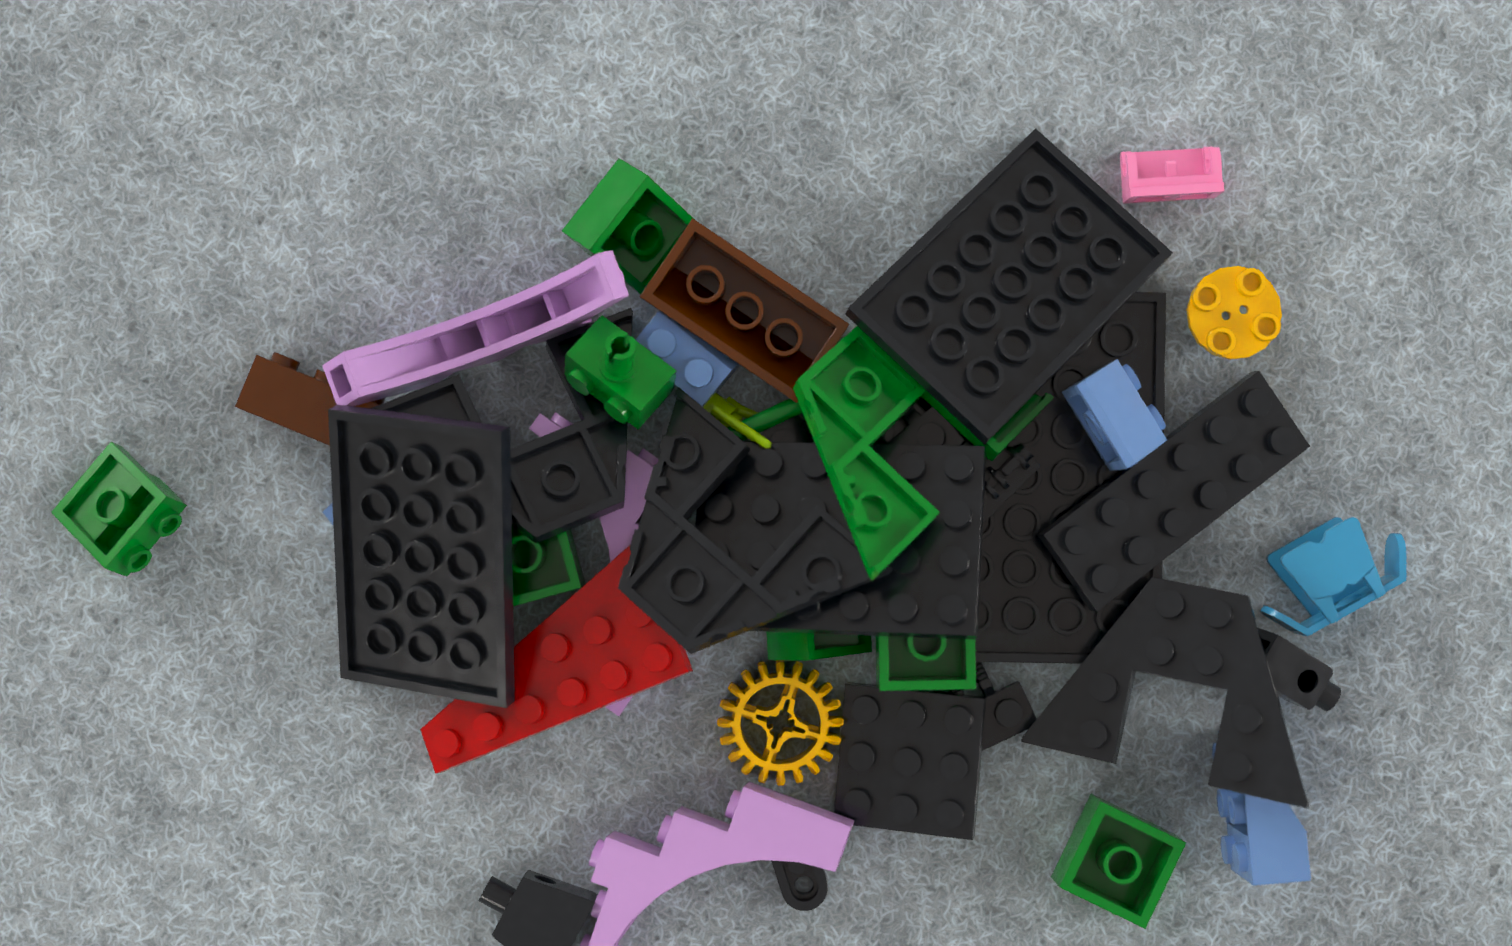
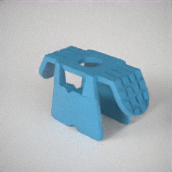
(1334, 573)

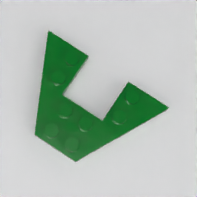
(849, 405)

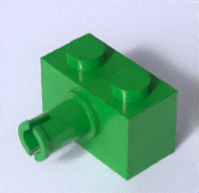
(619, 373)

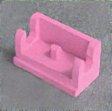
(1171, 175)

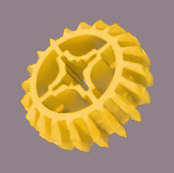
(768, 760)

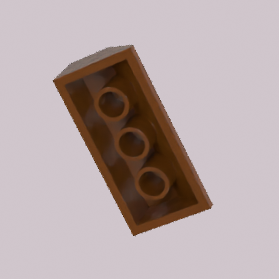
(742, 308)

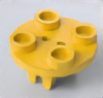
(1226, 292)

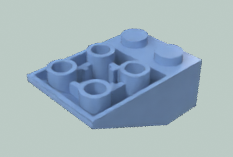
(1263, 839)

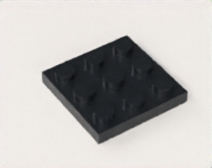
(910, 760)

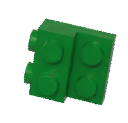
(119, 511)

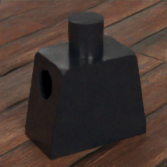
(1298, 674)
(538, 911)

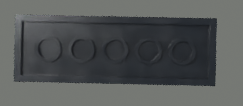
(1174, 491)

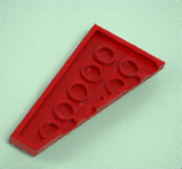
(570, 665)

